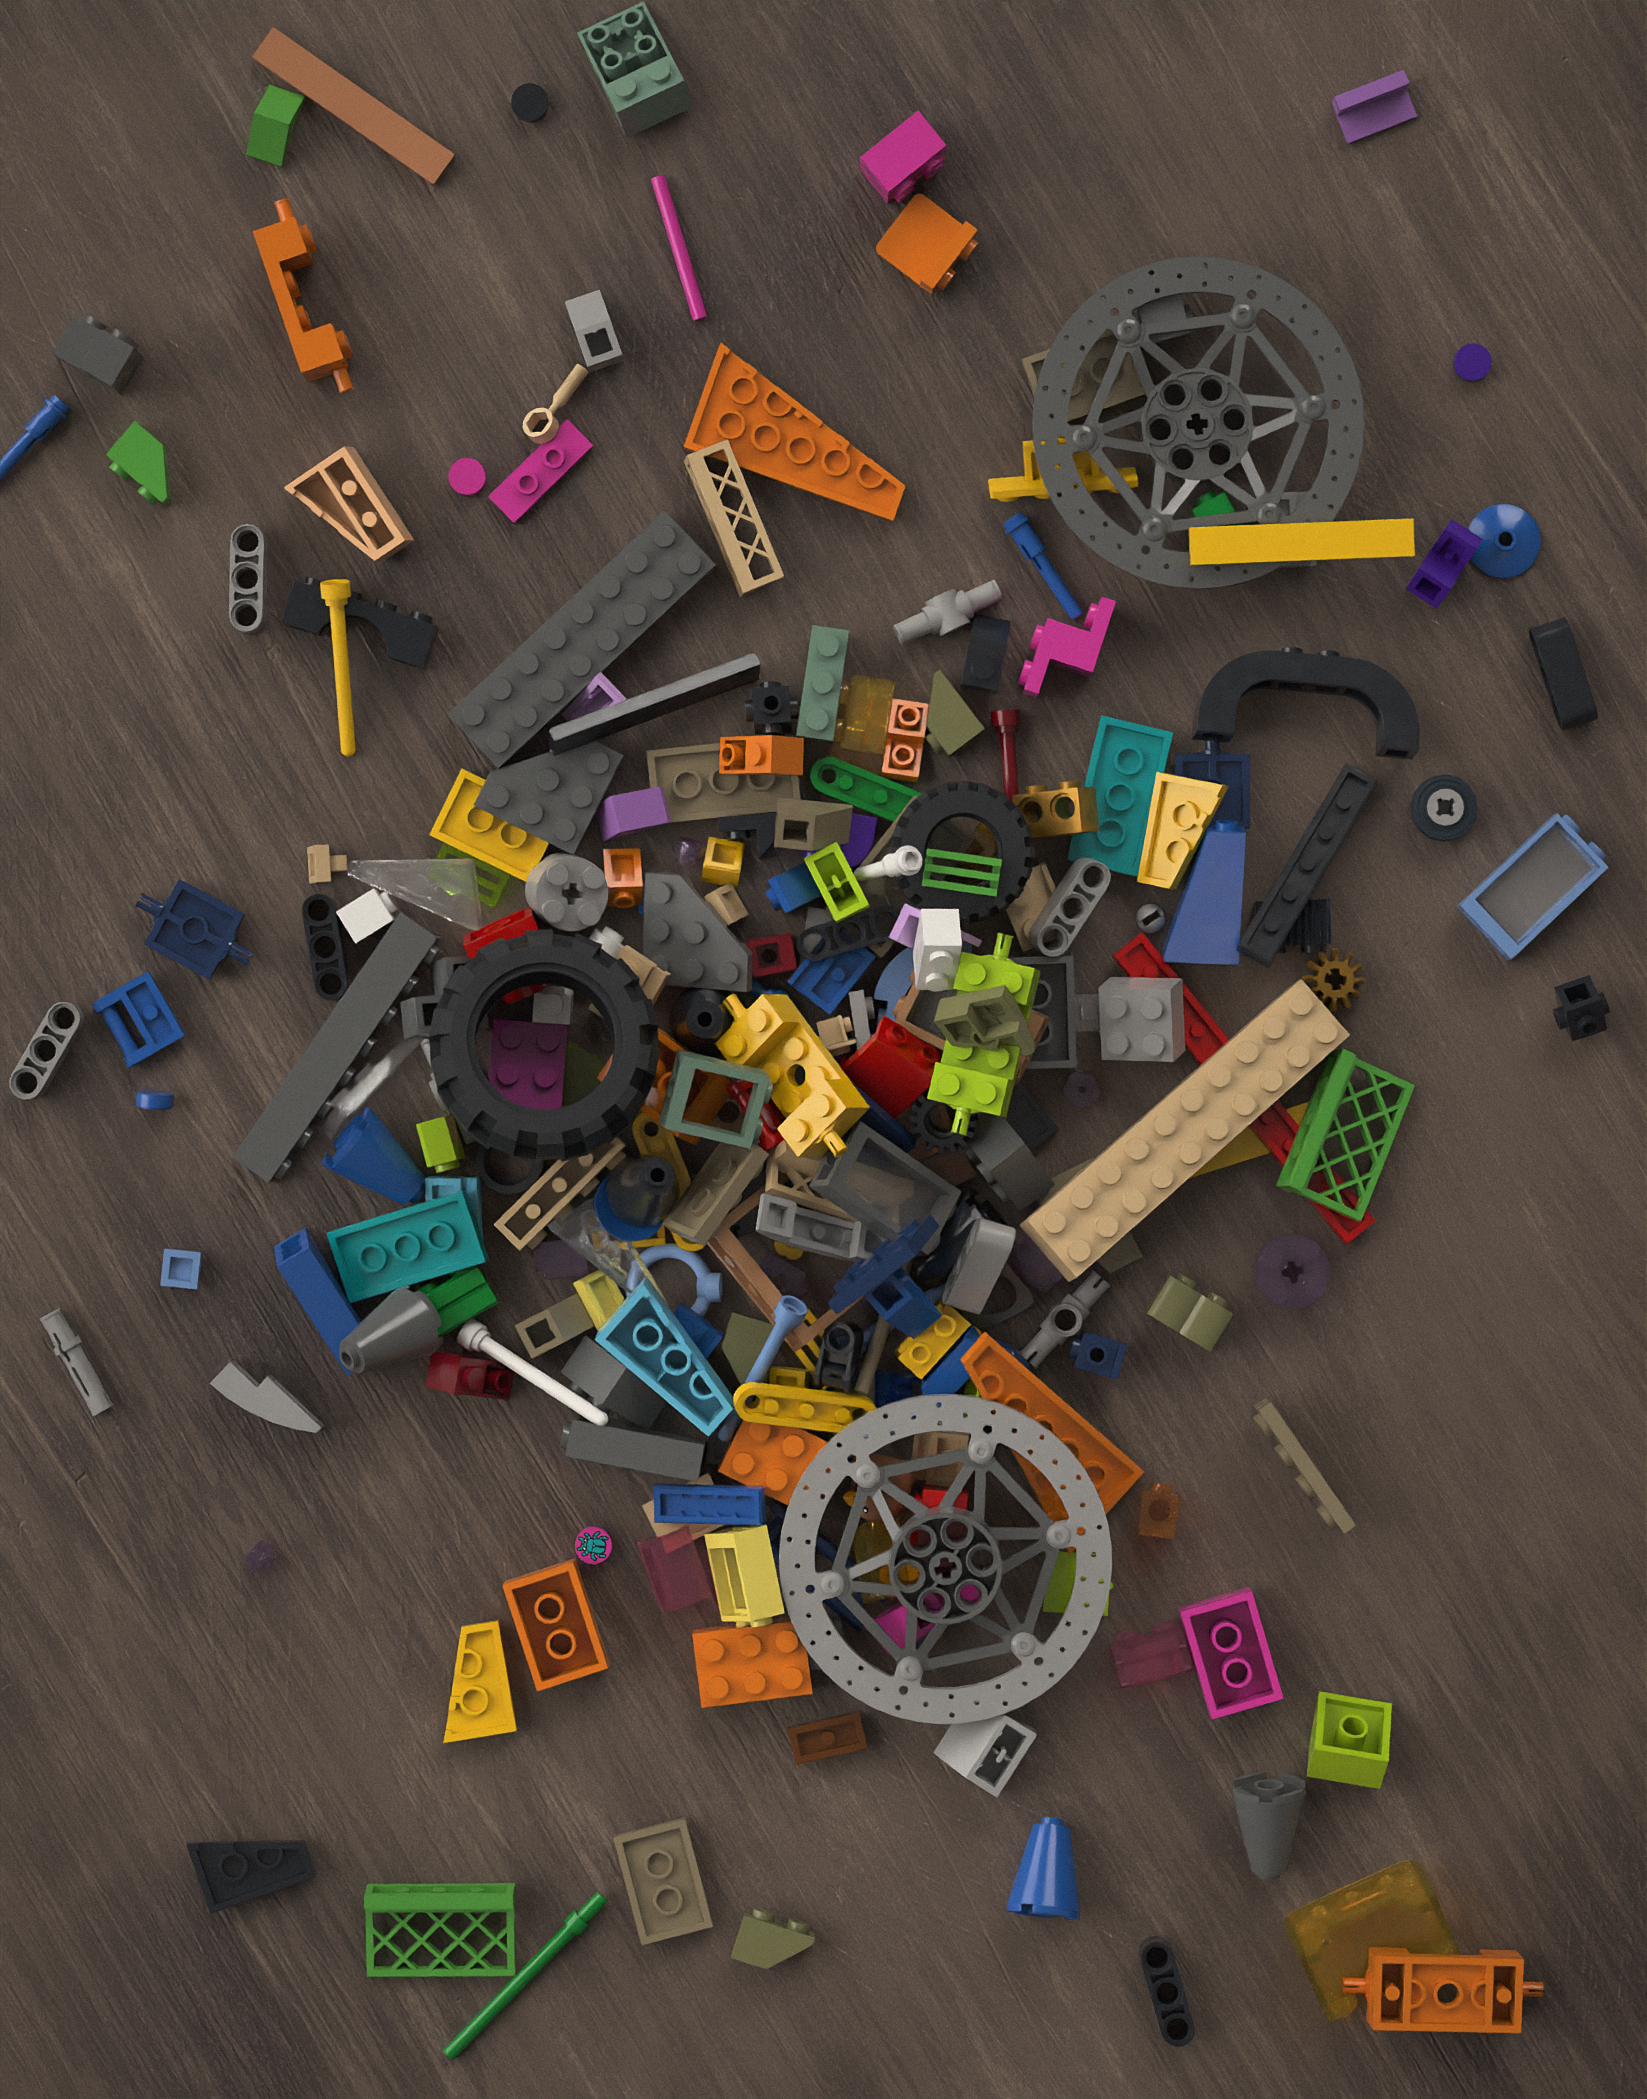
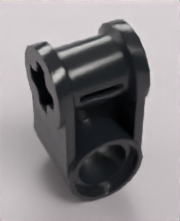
(839, 1360)

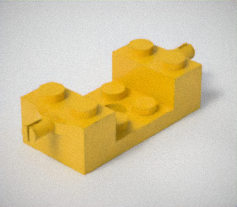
(779, 1040)

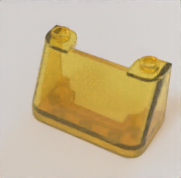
(1380, 1910)

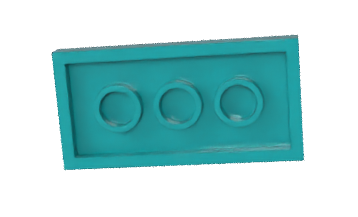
(1124, 779)
(407, 1246)

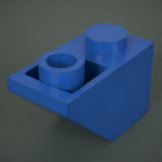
(793, 889)
(903, 1304)

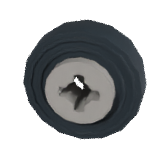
(1427, 808)

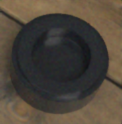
(529, 102)

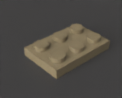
(1089, 378)
(715, 1191)
(663, 1881)

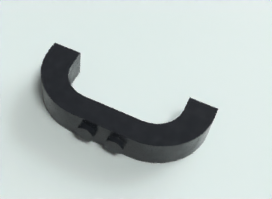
(1311, 673)

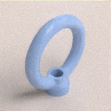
(708, 1284)

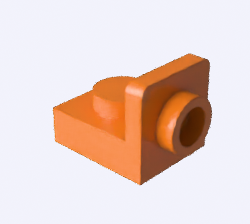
(623, 877)

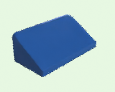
(949, 1371)

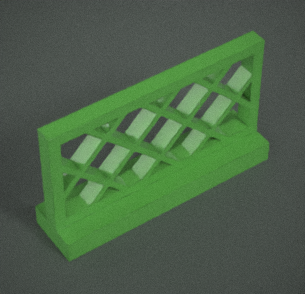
(1316, 1125)
(435, 1899)

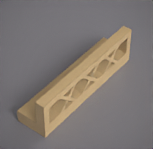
(720, 523)
(800, 1172)

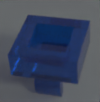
(893, 1386)

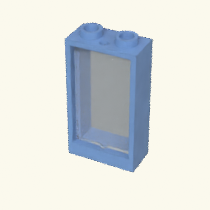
(1533, 885)

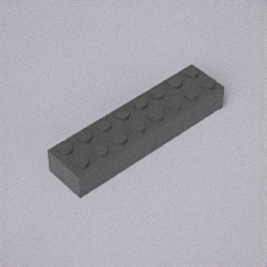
(582, 640)

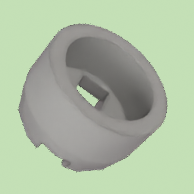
(1156, 924)

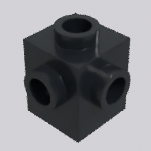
(775, 721)
(1580, 1008)

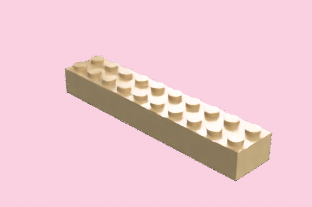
(1184, 1130)

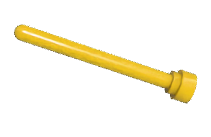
(336, 596)

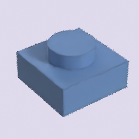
(181, 1268)

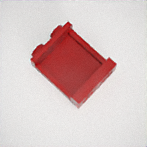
(892, 1066)

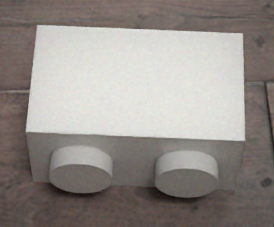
(937, 949)

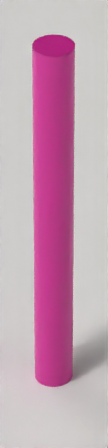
(679, 248)

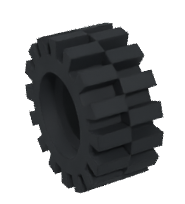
(933, 1135)

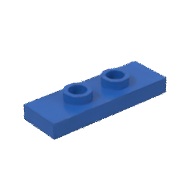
(709, 1504)

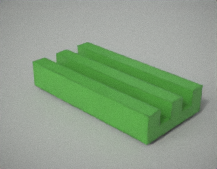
(993, 877)

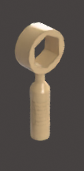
(559, 399)

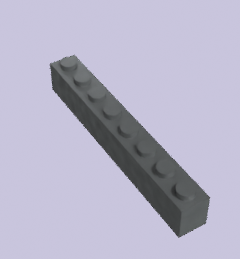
(336, 1048)

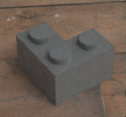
(98, 354)
(418, 1011)
(1007, 1161)
(612, 1385)

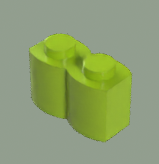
(441, 1143)

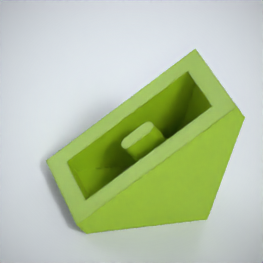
(836, 882)

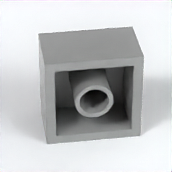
(1141, 1019)

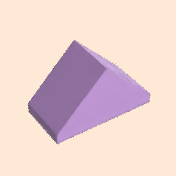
(596, 696)

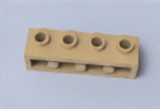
(554, 1191)

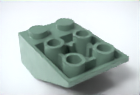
(635, 69)

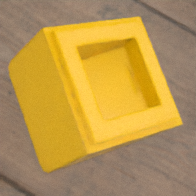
(723, 861)

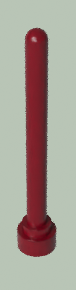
(1006, 724)

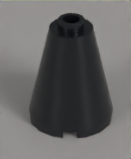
(685, 1019)
(642, 1190)
(940, 1262)

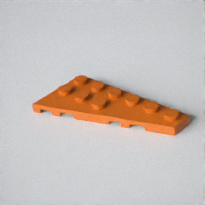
(785, 440)
(1007, 1381)

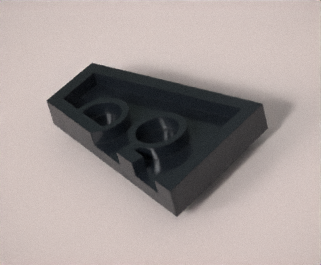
(248, 1869)

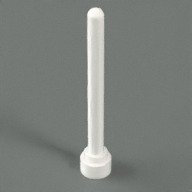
(475, 1337)

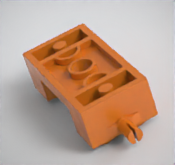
(285, 249)
(1405, 1987)

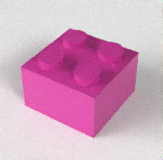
(903, 158)

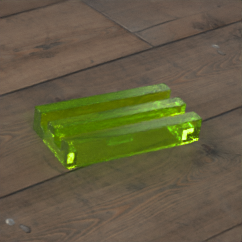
(497, 888)

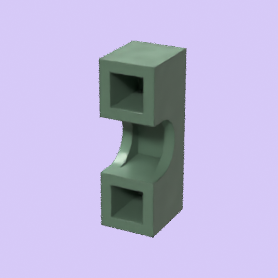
(822, 684)

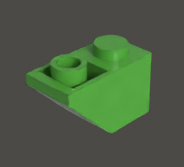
(145, 460)

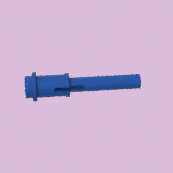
(36, 430)
(1033, 549)

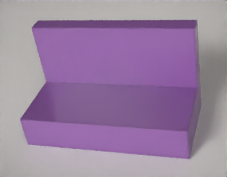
(1374, 107)

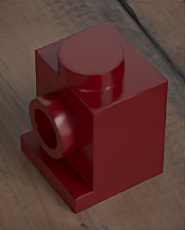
(784, 950)

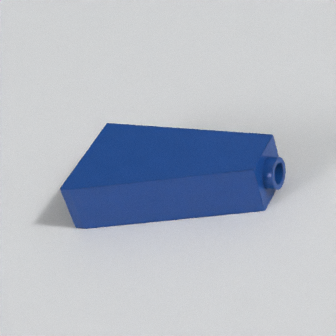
(1211, 903)
(317, 1289)

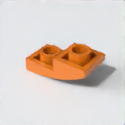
(905, 740)

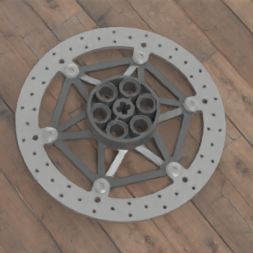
(955, 1609)

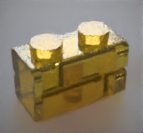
(866, 715)

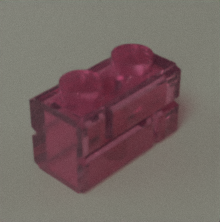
(1151, 1654)

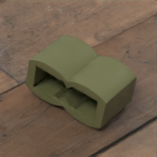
(1190, 1312)

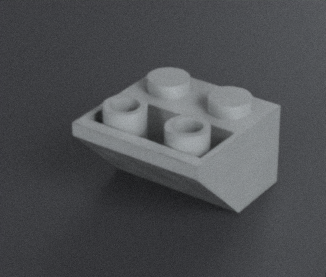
(986, 1749)

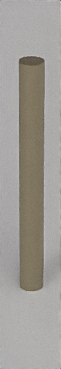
(875, 1349)

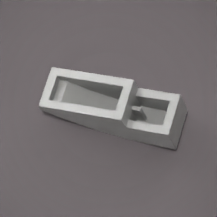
(267, 1400)

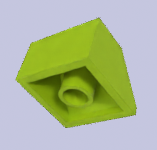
(1350, 1740)

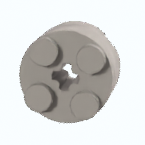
(559, 873)

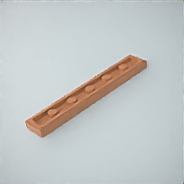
(353, 106)

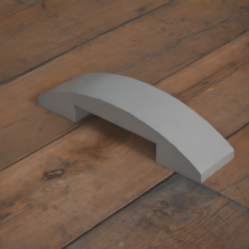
(814, 1231)

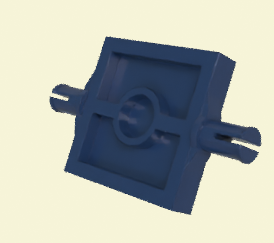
(1225, 769)
(194, 929)

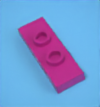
(540, 472)

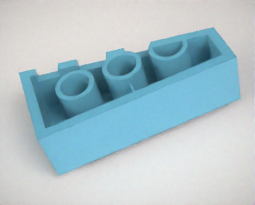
(663, 1355)

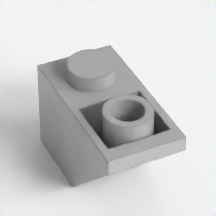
(594, 331)

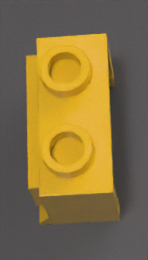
(929, 1346)

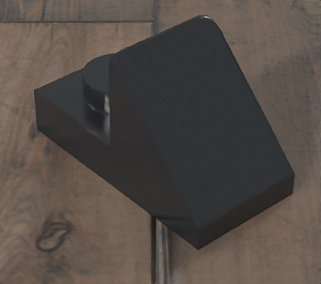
(739, 826)

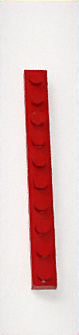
(1275, 1125)

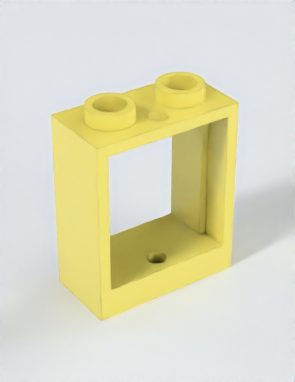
(744, 1575)

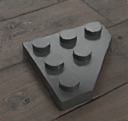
(552, 793)
(691, 937)

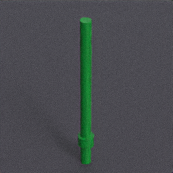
(574, 1925)

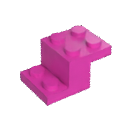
(1066, 647)

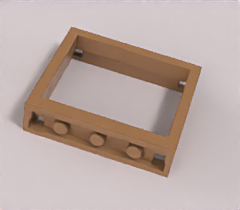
(754, 1280)

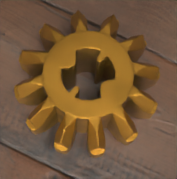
(1343, 970)

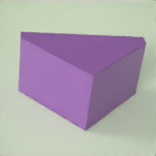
(632, 813)

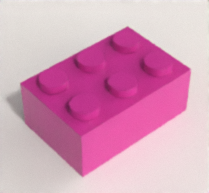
(1230, 1653)

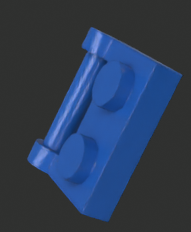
(148, 1011)

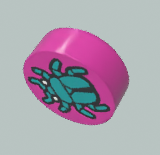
(593, 1545)

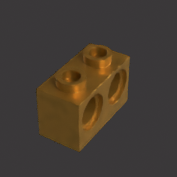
(1055, 816)

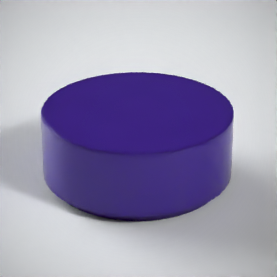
(1472, 362)

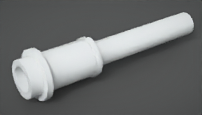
(904, 861)

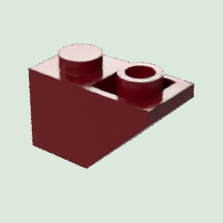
(469, 1375)

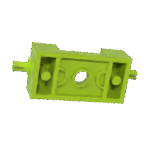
(975, 1077)

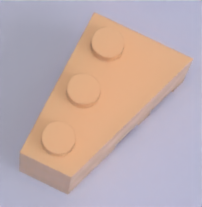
(353, 503)

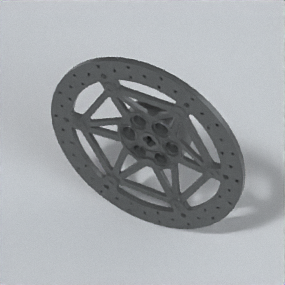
(1131, 338)

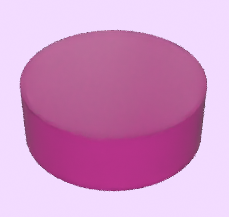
(467, 476)

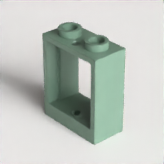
(679, 1088)

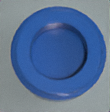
(154, 1100)

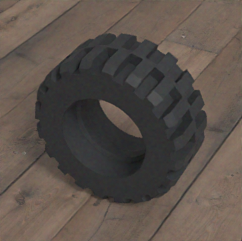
(998, 815)

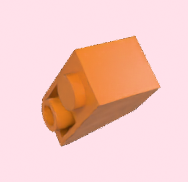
(761, 755)

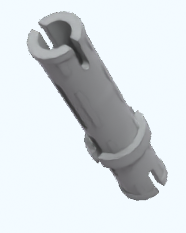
(73, 1356)

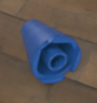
(376, 1160)
(1046, 1874)

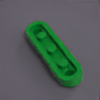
(862, 788)

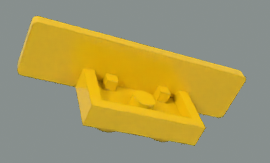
(1031, 484)

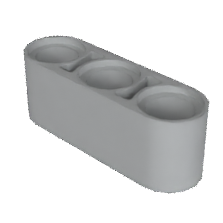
(239, 563)
(1052, 914)
(31, 1060)
(978, 1265)

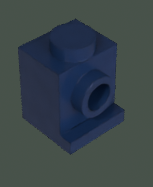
(1113, 1354)

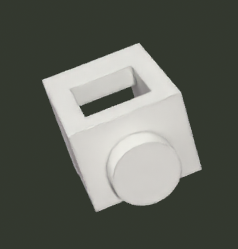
(553, 1005)

